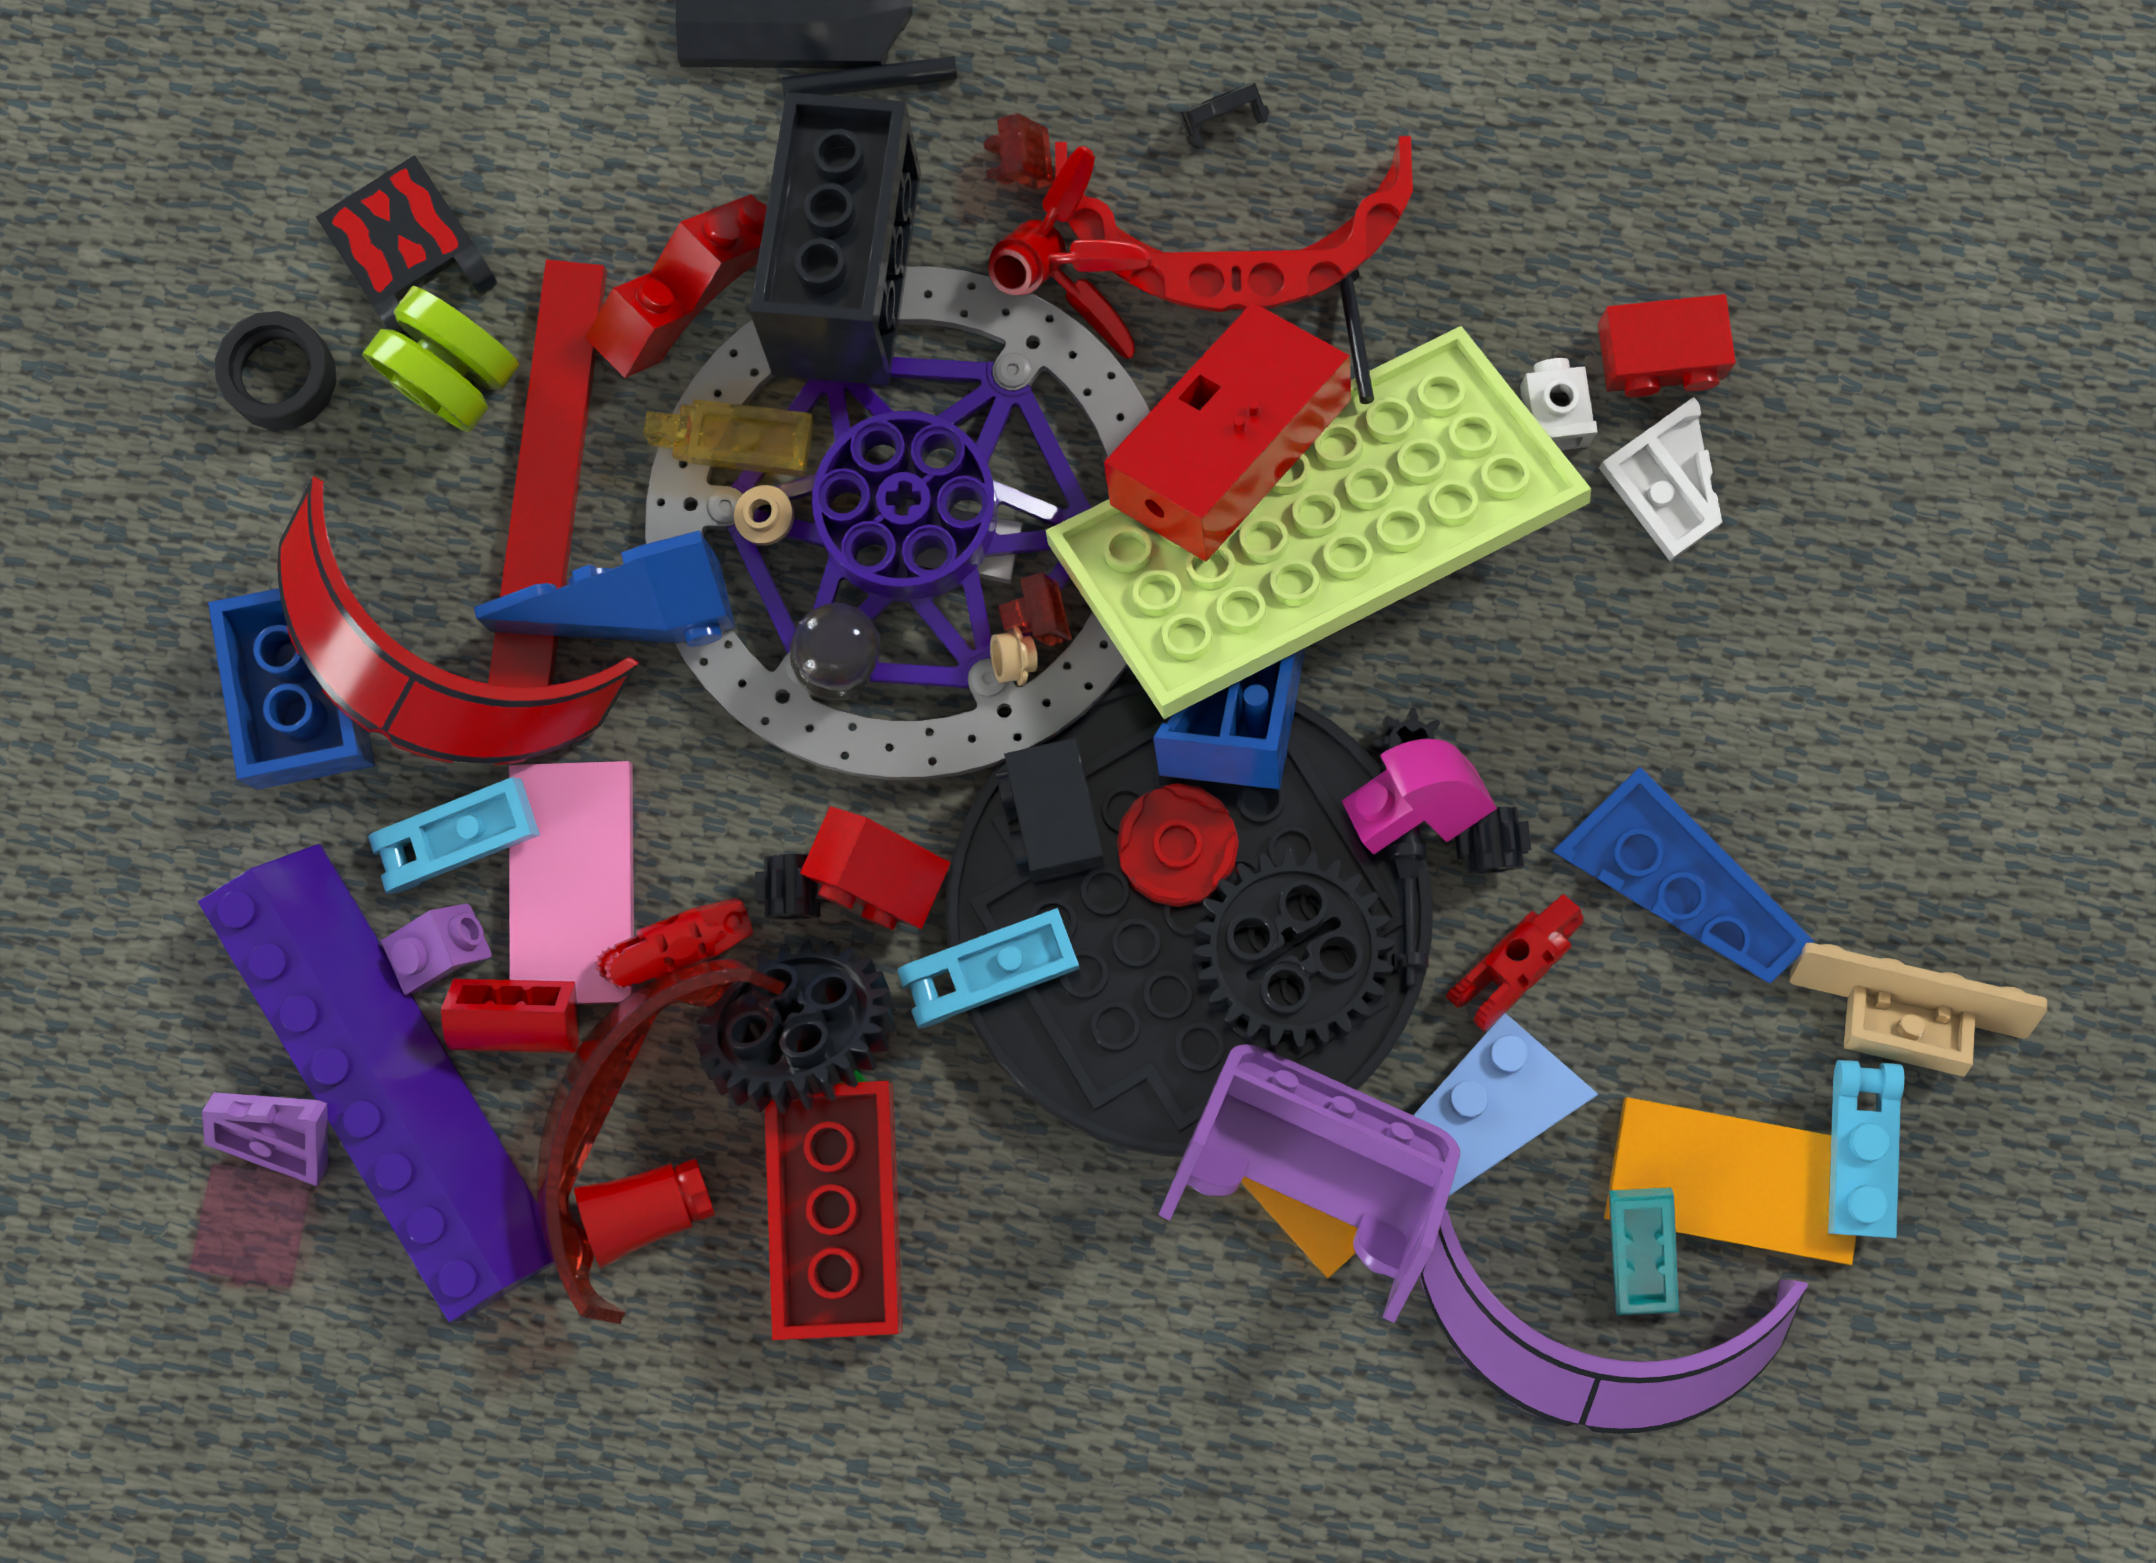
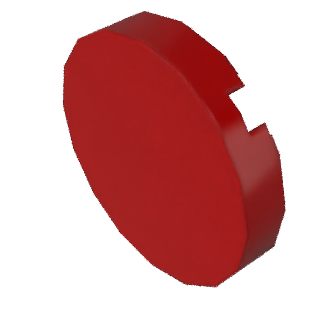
(1177, 845)

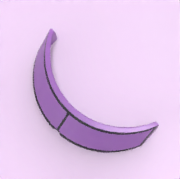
(1584, 1387)

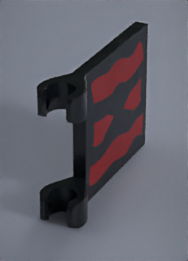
(400, 236)

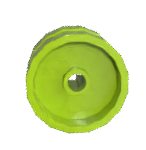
(446, 352)

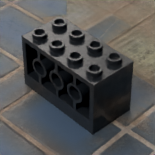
(836, 238)

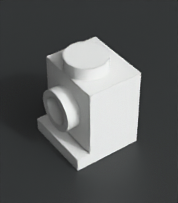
(1569, 425)

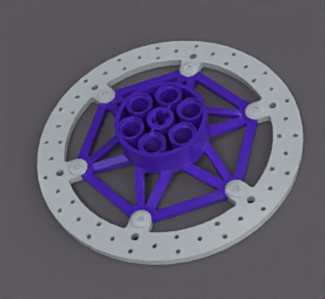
(906, 536)

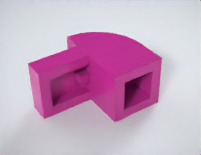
(1421, 783)

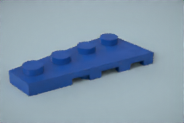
(1675, 870)

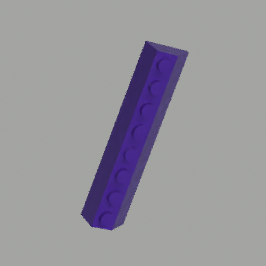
(383, 1079)

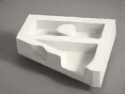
(1668, 481)

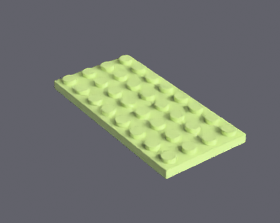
(1363, 518)

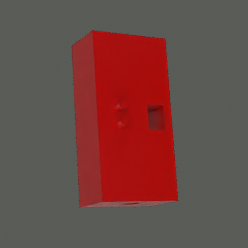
(1228, 431)

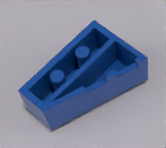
(1236, 732)

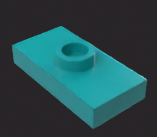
(1644, 1251)

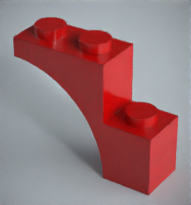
(696, 265)

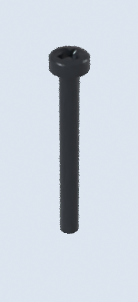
(1356, 337)

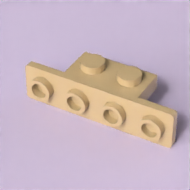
(1914, 1011)

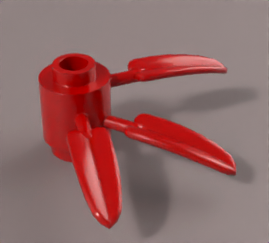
(1038, 251)

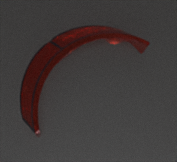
(586, 1098)

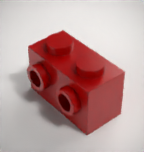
(1666, 345)
(874, 868)

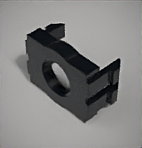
(1219, 105)

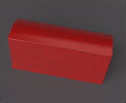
(511, 1016)

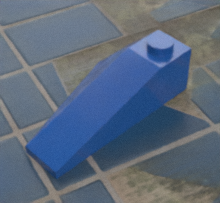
(659, 594)

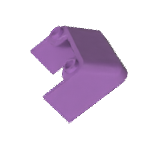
(1329, 1152)

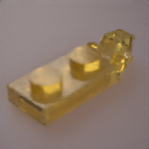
(734, 436)

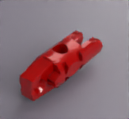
(1538, 939)
(676, 943)

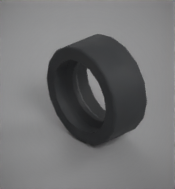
(244, 340)

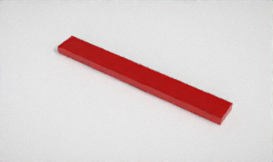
(549, 459)

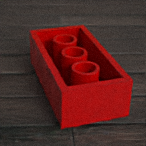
(834, 1215)

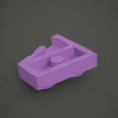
(270, 1132)

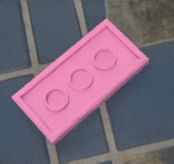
(575, 879)

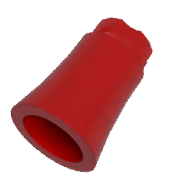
(642, 1209)

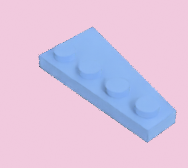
(1502, 1098)

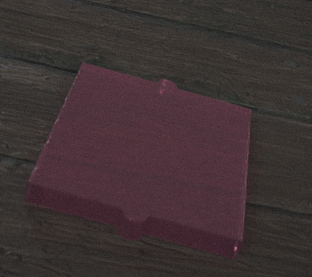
(251, 1225)

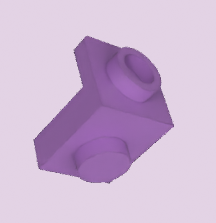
(435, 947)

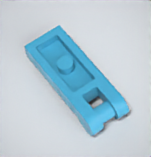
(454, 834)
(990, 967)
(1865, 1151)

